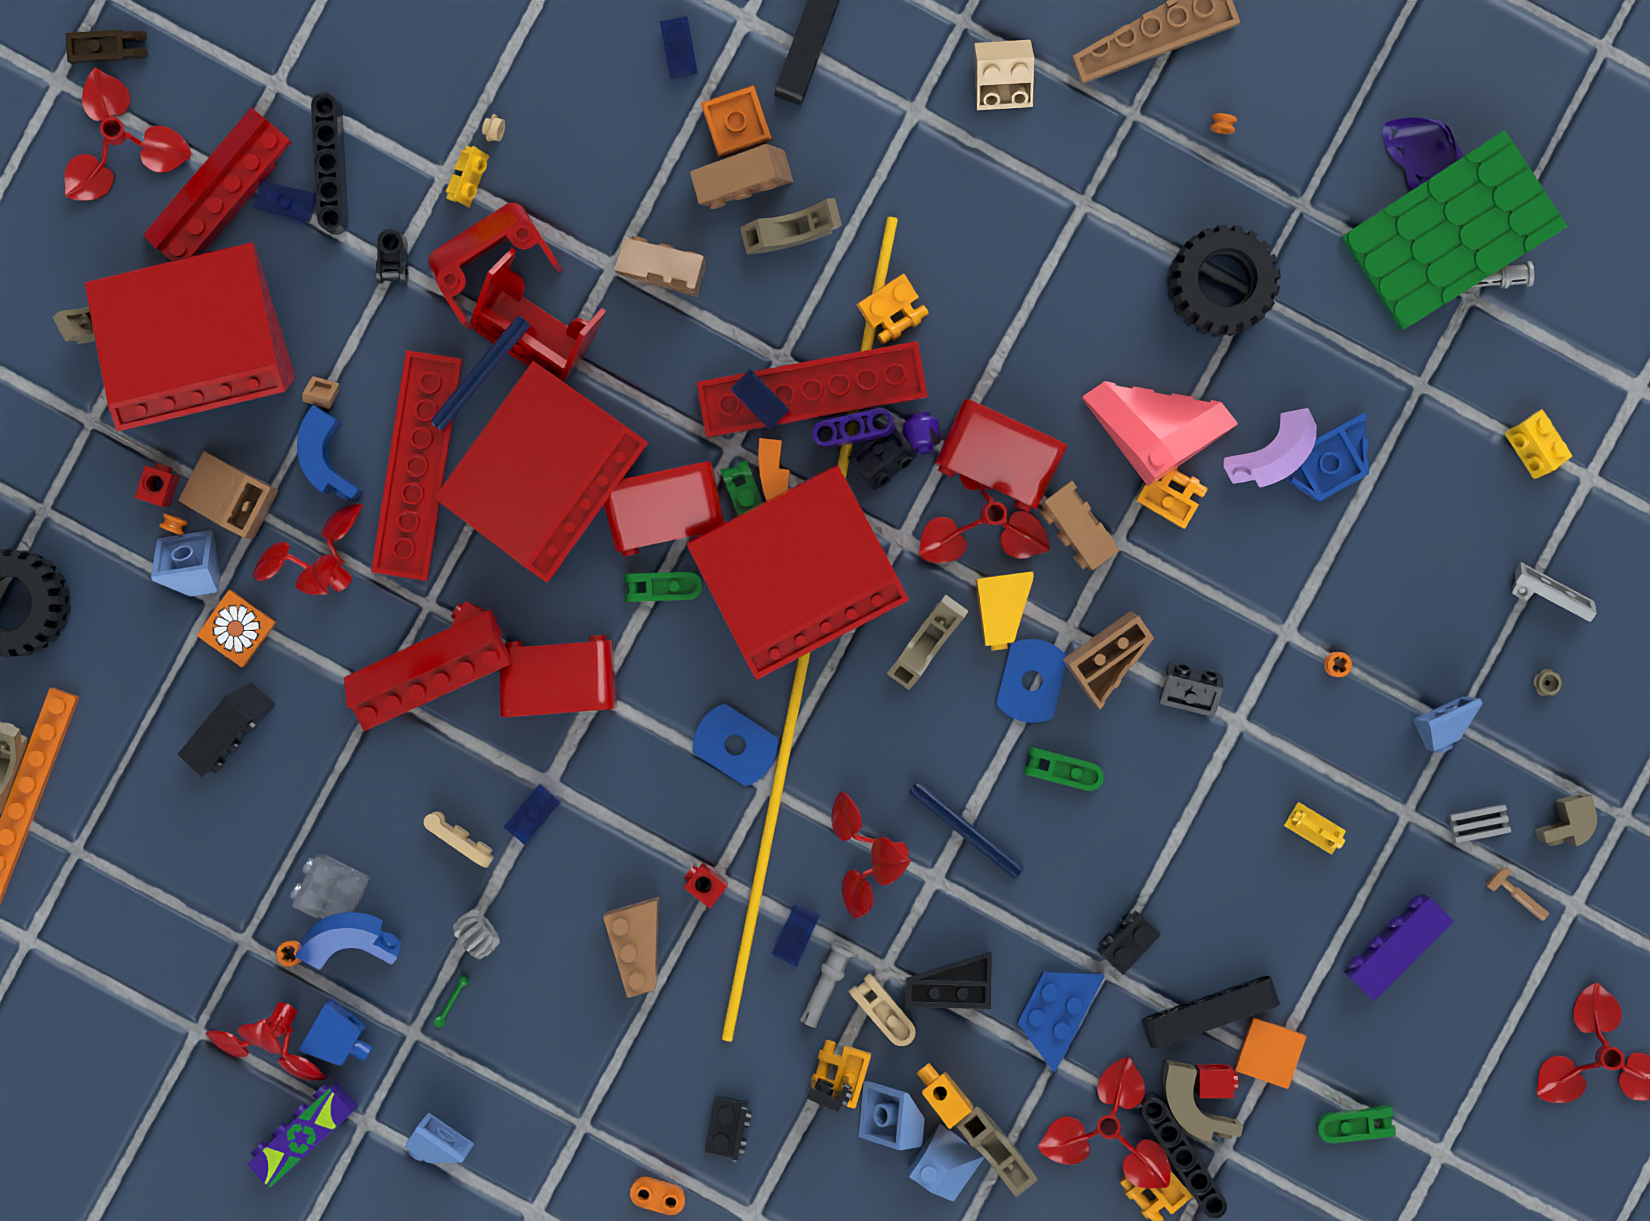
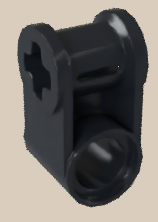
(392, 259)

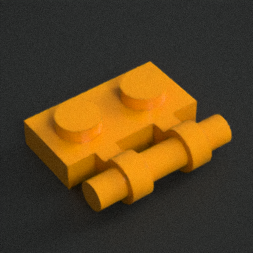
(886, 302)
(1169, 503)
(850, 1063)
(1171, 1197)

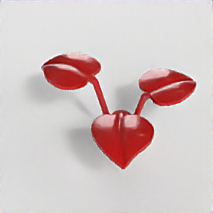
(102, 100)
(1021, 539)
(326, 569)
(888, 858)
(1597, 1012)
(263, 1035)
(1123, 1087)

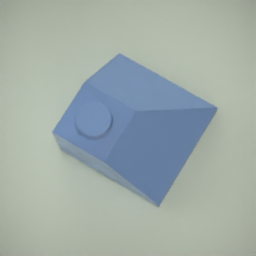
(187, 563)
(1446, 723)
(890, 1117)
(437, 1142)
(945, 1163)

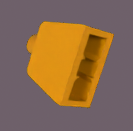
(950, 1107)

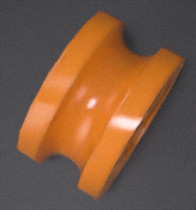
(1223, 123)
(173, 524)
(1329, 663)
(281, 954)

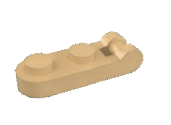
(458, 838)
(884, 1012)

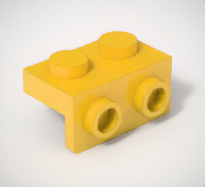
(1538, 444)

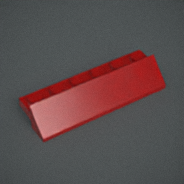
(218, 188)
(426, 670)

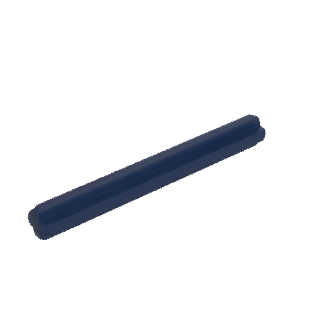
(480, 373)
(966, 830)

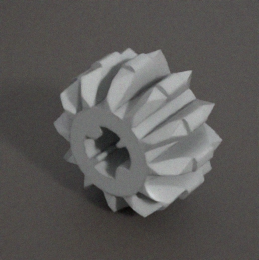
(476, 934)

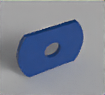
(1037, 704)
(752, 762)

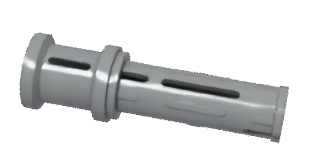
(1510, 276)
(831, 973)

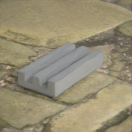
(1503, 819)

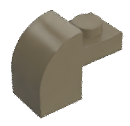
(1577, 821)

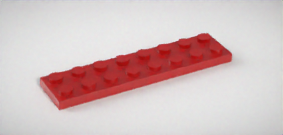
(819, 388)
(415, 467)

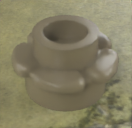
(1554, 682)

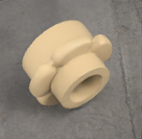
(493, 128)

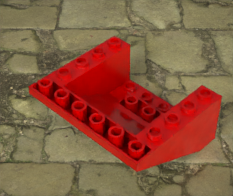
(187, 336)
(540, 471)
(797, 571)

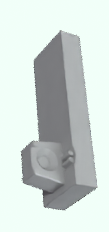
(1532, 581)

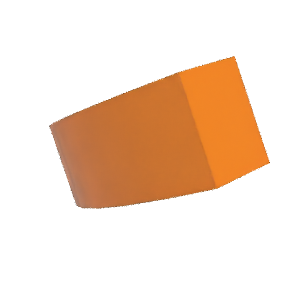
(772, 478)

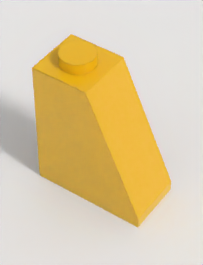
(1001, 607)

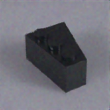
(225, 729)
(956, 985)

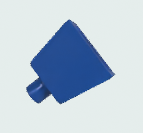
(336, 1036)

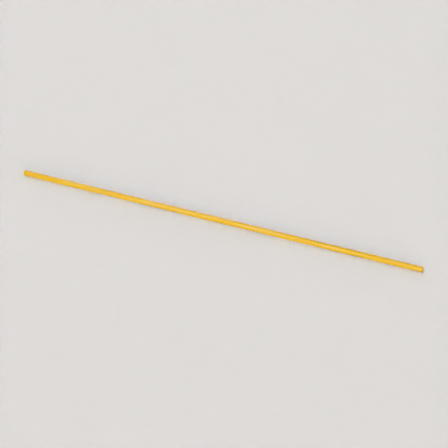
(792, 713)

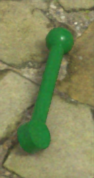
(440, 1020)

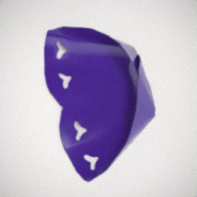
(1425, 144)

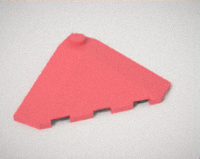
(1157, 428)

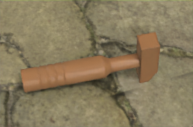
(1499, 878)

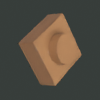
(320, 392)

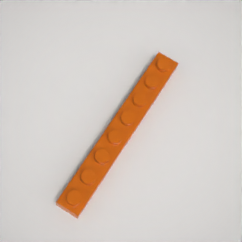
(32, 779)

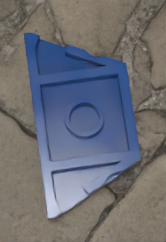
(1334, 461)
(1057, 1010)

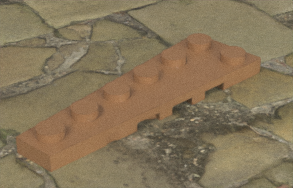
(1153, 34)

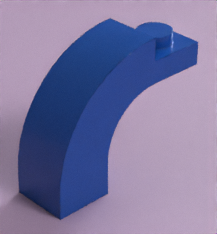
(312, 450)
(347, 931)

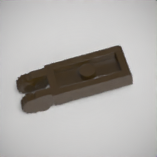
(103, 46)

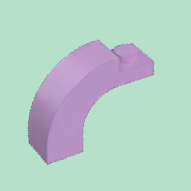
(1281, 456)

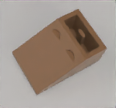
(228, 496)

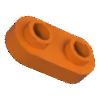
(658, 1193)

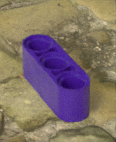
(840, 424)

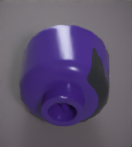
(922, 432)

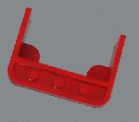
(506, 223)
(547, 339)

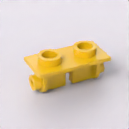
(472, 164)
(1315, 828)

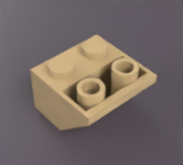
(1004, 74)

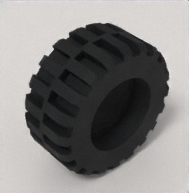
(1254, 260)
(47, 603)

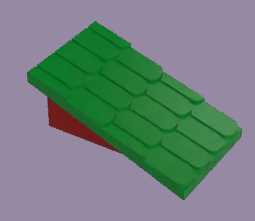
(1454, 230)

